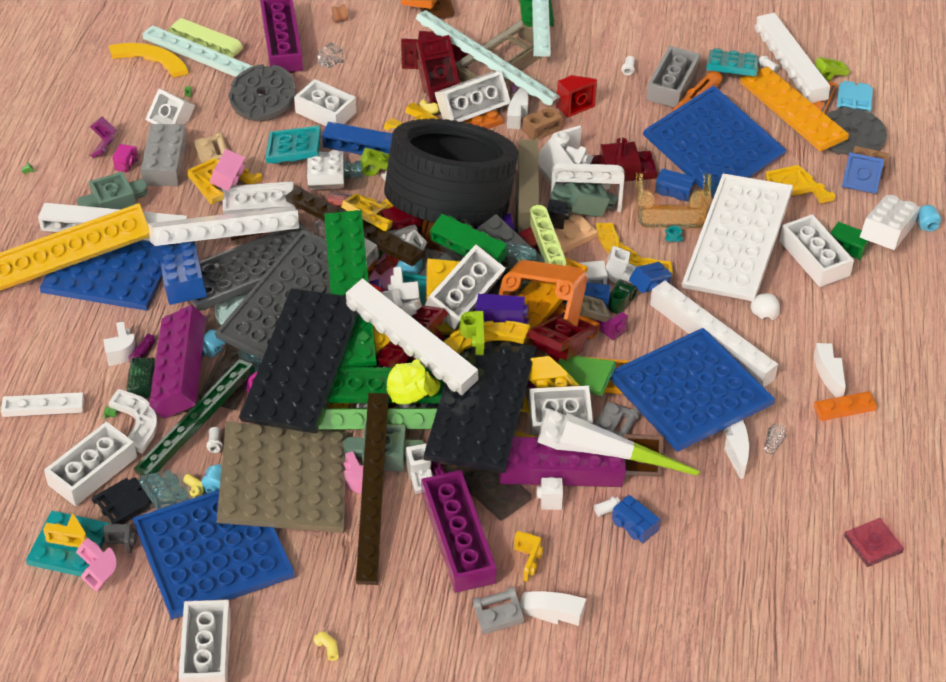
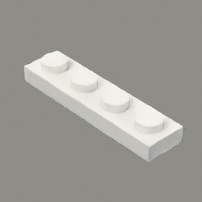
(42, 404)

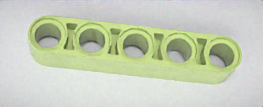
(206, 37)
(546, 236)

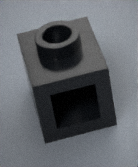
(558, 213)

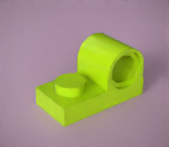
(831, 67)
(373, 160)
(473, 328)

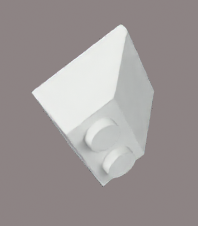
(169, 109)

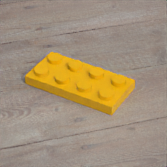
(436, 272)

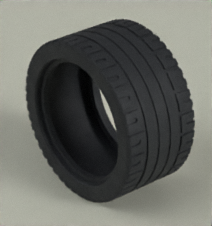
(450, 170)

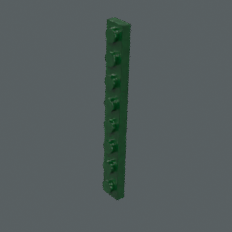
(194, 418)

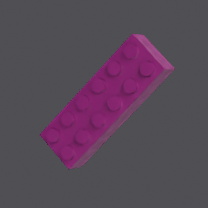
(281, 34)
(178, 362)
(532, 461)
(458, 531)

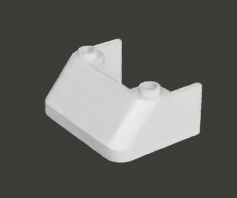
(554, 152)
(589, 174)

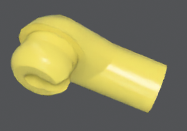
(433, 108)
(196, 487)
(325, 639)

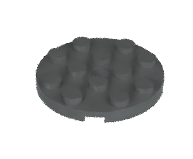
(259, 107)
(868, 129)

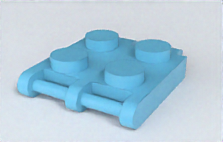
(855, 96)

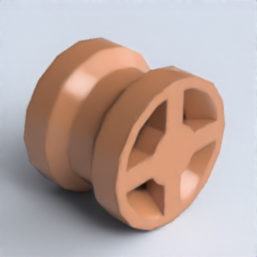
(339, 13)

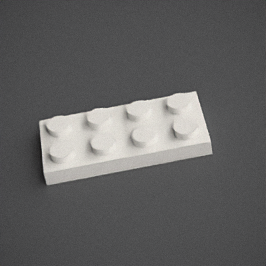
(256, 197)

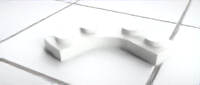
(143, 414)

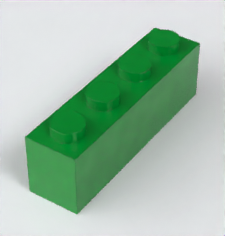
(463, 238)

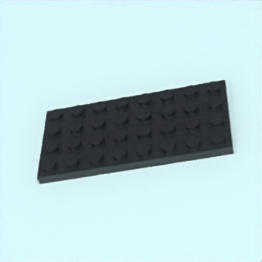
(301, 362)
(482, 423)

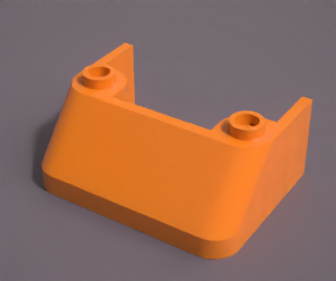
(569, 283)

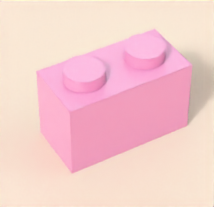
(227, 170)

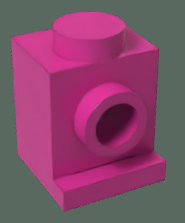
(125, 157)

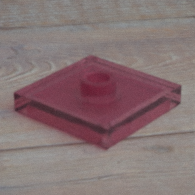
(873, 542)

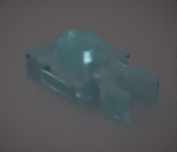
(521, 252)

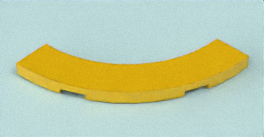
(150, 52)
(608, 238)
(495, 331)

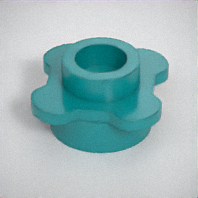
(674, 234)

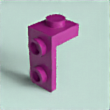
(106, 132)
(614, 326)

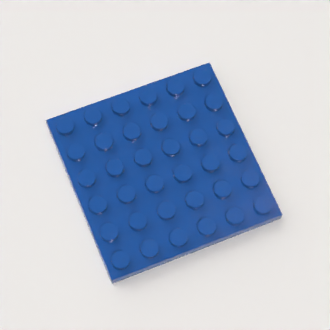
(714, 138)
(117, 278)
(691, 389)
(208, 559)

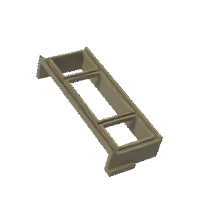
(520, 61)
(526, 183)

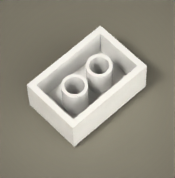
(325, 103)
(563, 400)

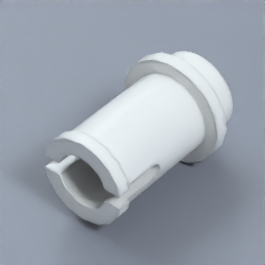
(764, 62)
(628, 66)
(214, 444)
(606, 506)

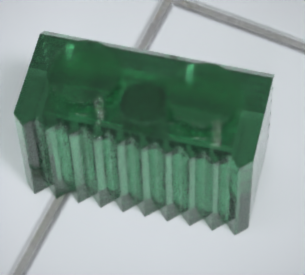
(141, 376)

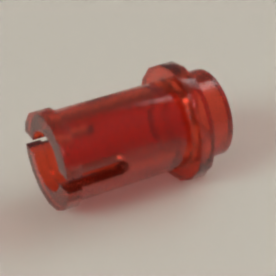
(386, 264)

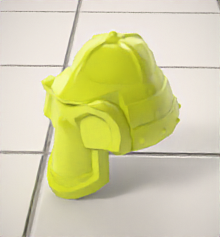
(410, 383)

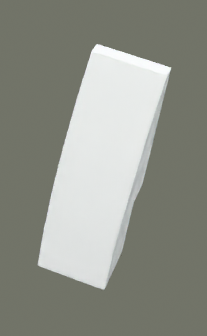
(517, 109)
(830, 369)
(737, 446)
(553, 606)

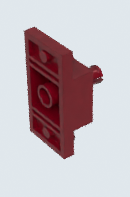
(409, 50)
(436, 65)
(627, 156)
(428, 317)
(560, 337)

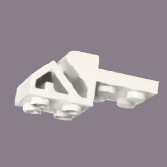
(326, 171)

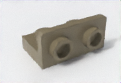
(594, 309)

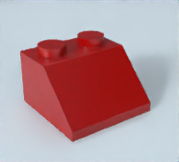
(576, 94)

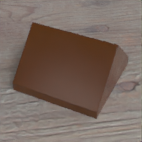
(652, 442)

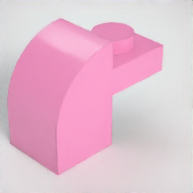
(353, 473)
(101, 564)

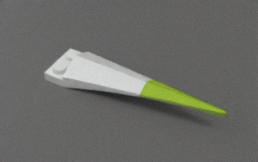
(578, 435)

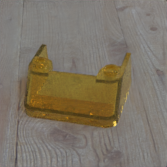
(664, 216)

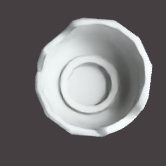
(765, 306)

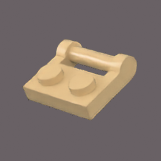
(205, 148)

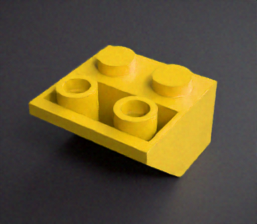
(549, 374)

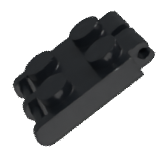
(123, 500)

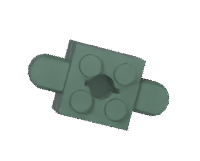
(113, 192)
(584, 198)
(395, 446)

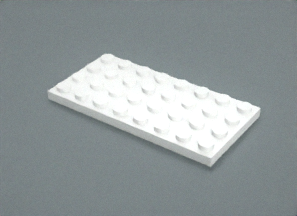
(738, 237)

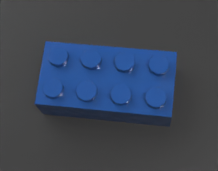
(182, 272)

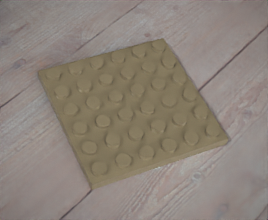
(282, 478)

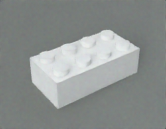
(473, 97)
(890, 221)
(816, 250)
(460, 289)
(90, 463)
(205, 641)

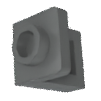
(120, 535)

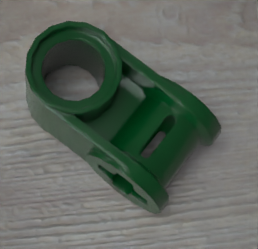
(621, 296)

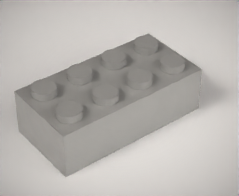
(673, 76)
(164, 154)

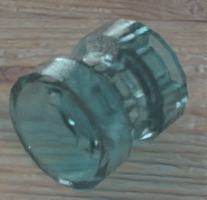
(352, 169)

